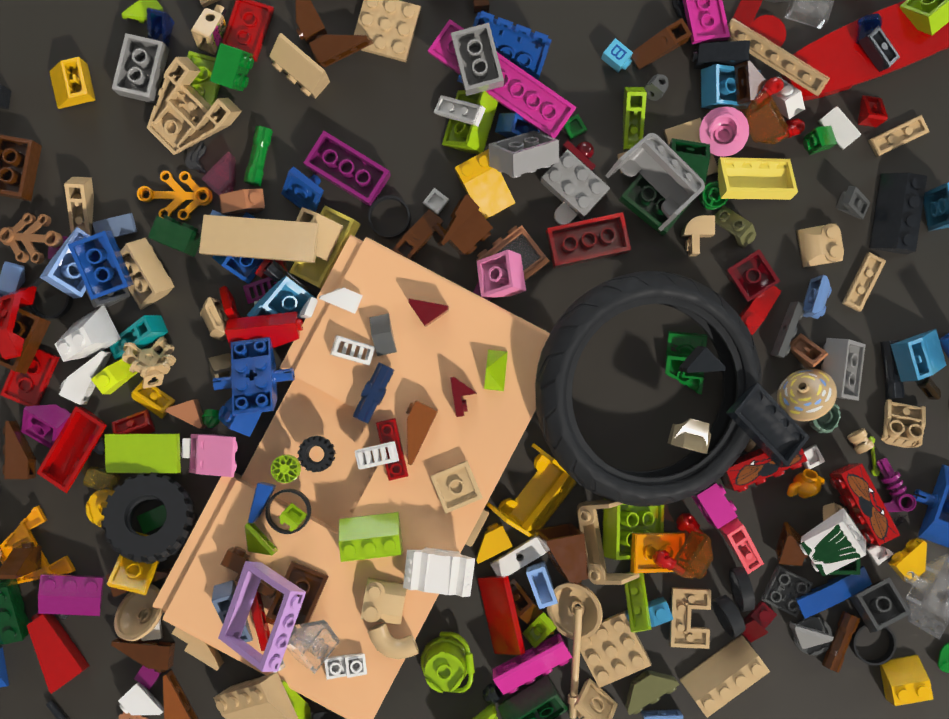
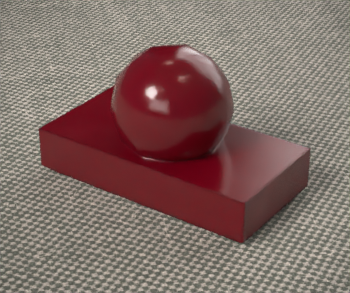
(582, 151)

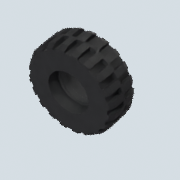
(128, 498)

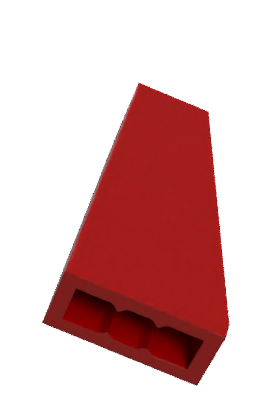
(279, 327)
(55, 651)

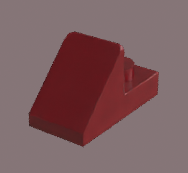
(460, 389)
(757, 621)

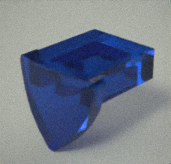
(867, 24)

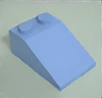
(62, 269)

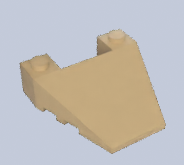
(182, 114)

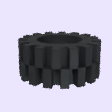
(305, 459)

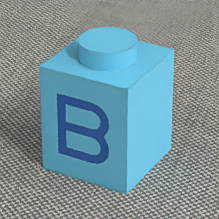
(617, 56)

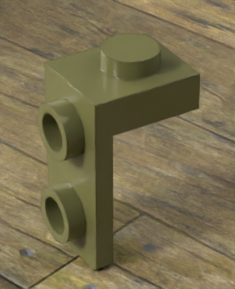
(736, 225)

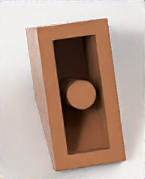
(242, 201)

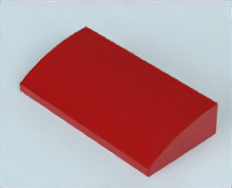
(71, 448)

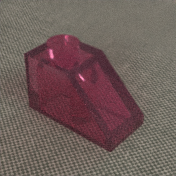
(222, 175)

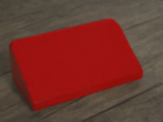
(747, 11)
(134, 424)

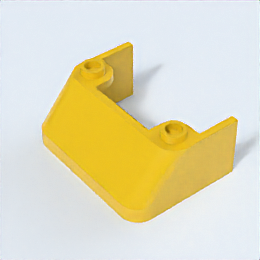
(538, 498)

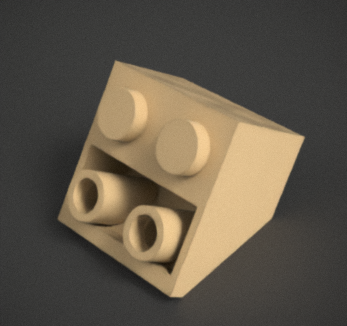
(328, 232)

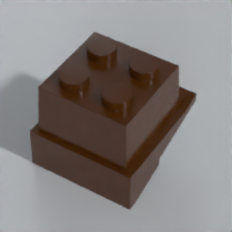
(465, 227)

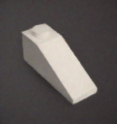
(79, 385)

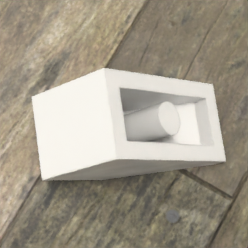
(140, 702)

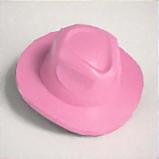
(724, 130)

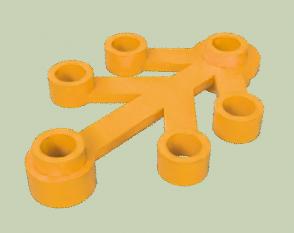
(178, 196)

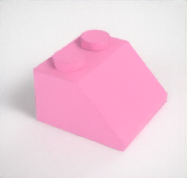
(501, 275)

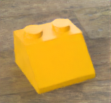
(905, 681)

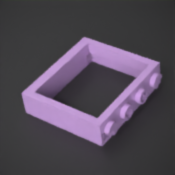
(240, 608)

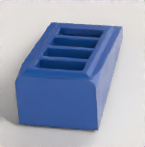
(262, 495)

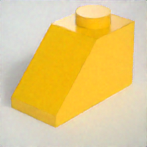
(493, 542)

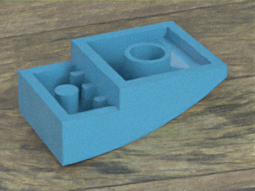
(282, 298)

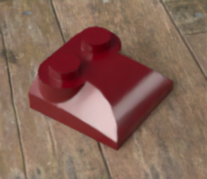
(752, 275)

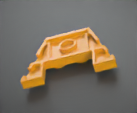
(24, 534)

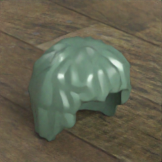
(828, 421)

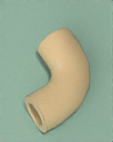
(391, 646)

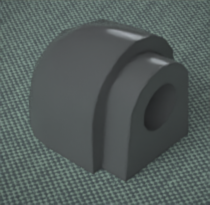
(656, 87)

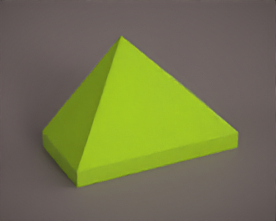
(495, 370)
(257, 541)

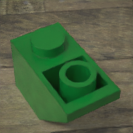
(819, 140)

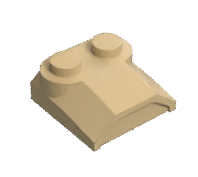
(383, 601)

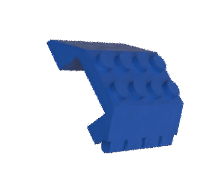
(517, 43)

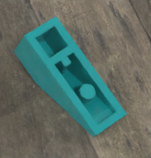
(141, 333)

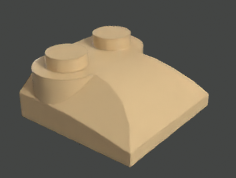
(820, 245)

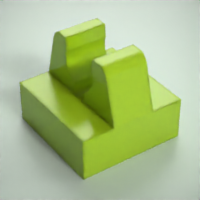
(292, 516)

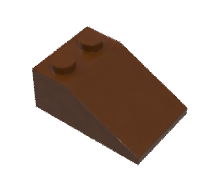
(309, 581)

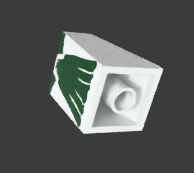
(833, 543)

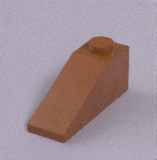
(418, 425)
(175, 701)

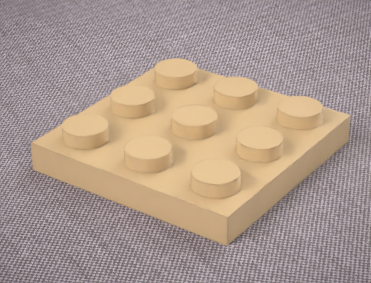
(389, 25)
(614, 651)

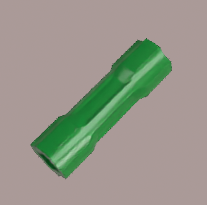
(261, 142)

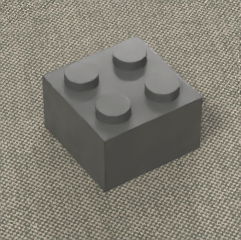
(880, 605)

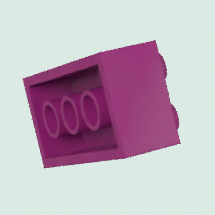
(347, 168)

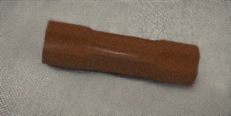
(846, 628)

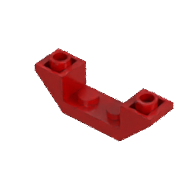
(11, 343)

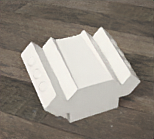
(439, 572)

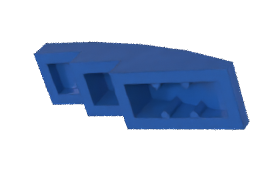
(833, 592)

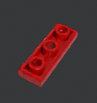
(387, 433)

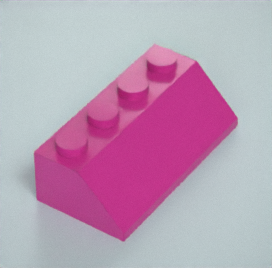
(526, 667)

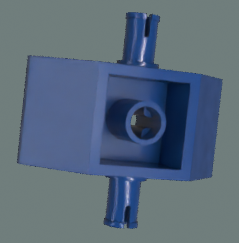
(253, 377)
(936, 519)

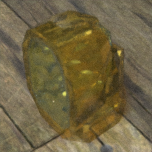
(99, 479)

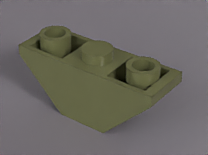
(648, 689)

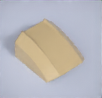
(214, 318)

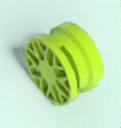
(285, 468)

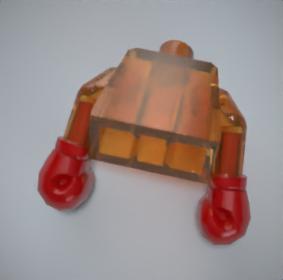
(765, 118)
(694, 554)

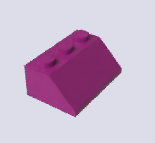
(70, 594)

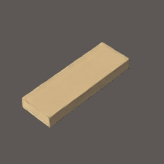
(898, 136)
(864, 282)

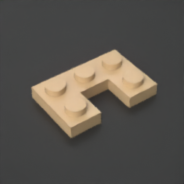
(681, 632)

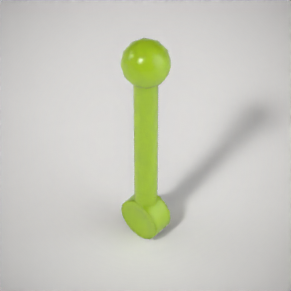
(875, 472)

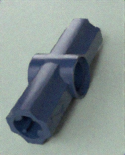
(373, 393)

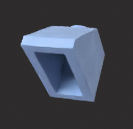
(541, 585)

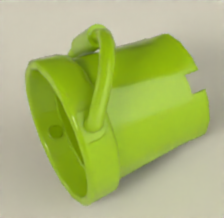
(447, 663)

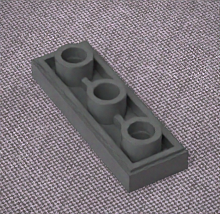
(788, 329)

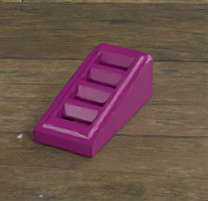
(254, 285)

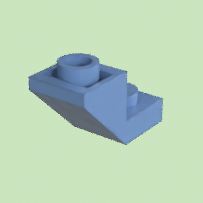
(11, 278)

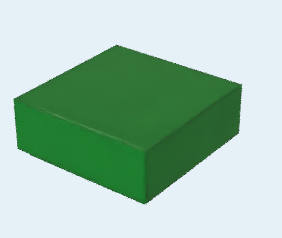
(574, 127)

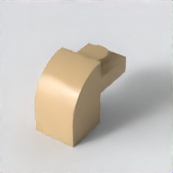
(698, 227)

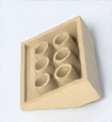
(256, 699)

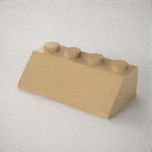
(724, 675)

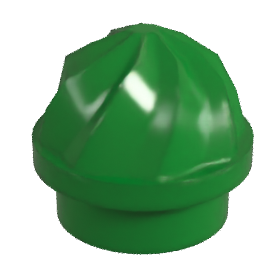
(210, 418)

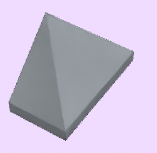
(809, 637)

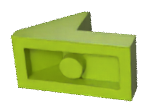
(539, 630)

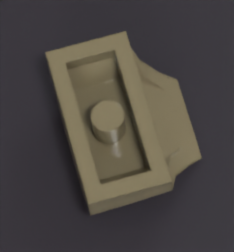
(691, 435)

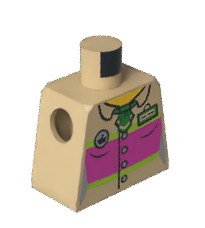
(210, 29)

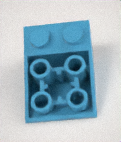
(919, 356)

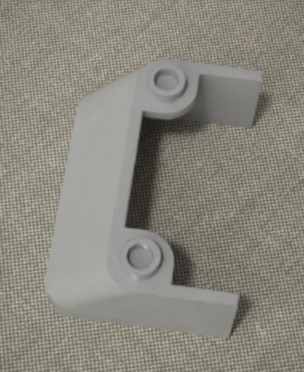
(664, 172)

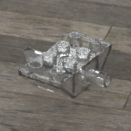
(930, 597)

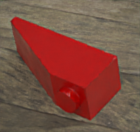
(758, 308)

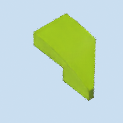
(139, 10)

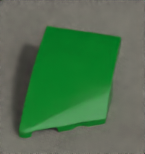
(686, 344)

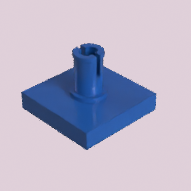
(302, 190)

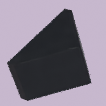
(701, 361)

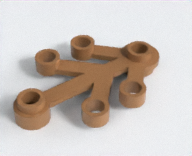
(10, 236)

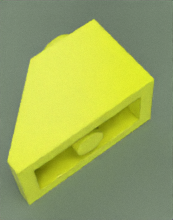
(113, 377)

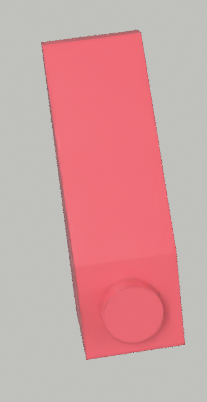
(741, 545)

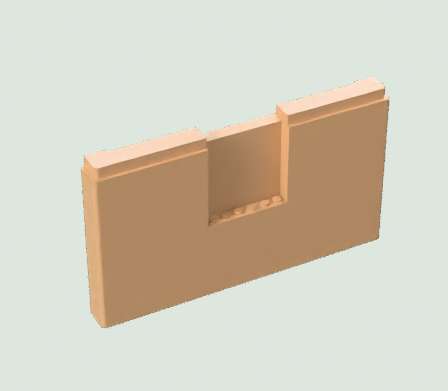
(323, 405)

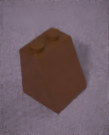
(566, 550)

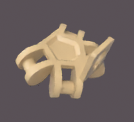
(149, 361)

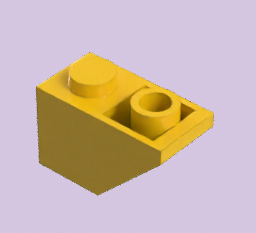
(910, 559)

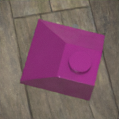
(44, 422)

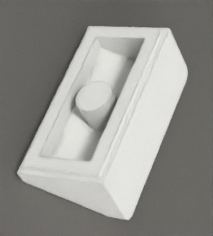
(842, 127)

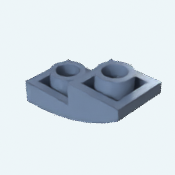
(119, 225)

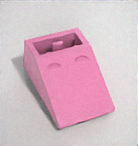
(213, 455)

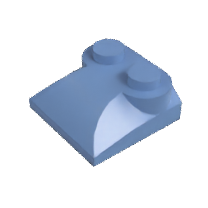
(816, 297)

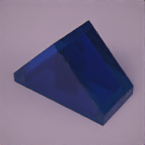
(159, 25)

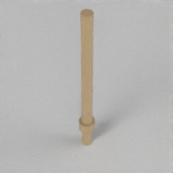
(573, 695)

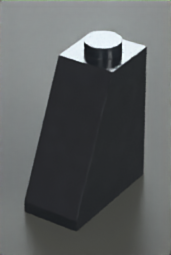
(721, 53)

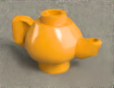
(806, 484)

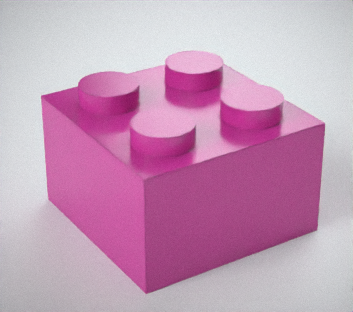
(715, 506)

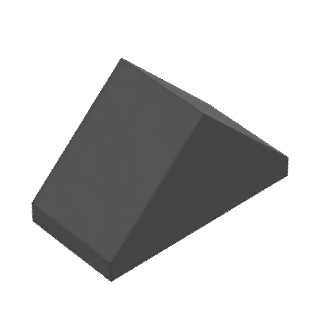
(382, 334)

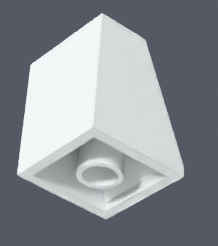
(88, 336)

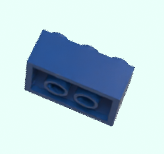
(100, 264)
(239, 266)

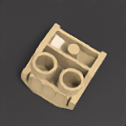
(903, 424)

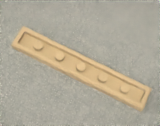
(779, 58)

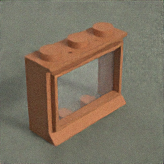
(522, 243)

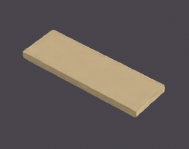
(259, 238)

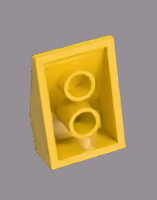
(484, 185)

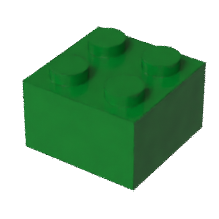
(232, 67)

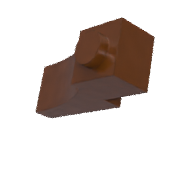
(235, 560)

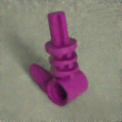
(897, 490)

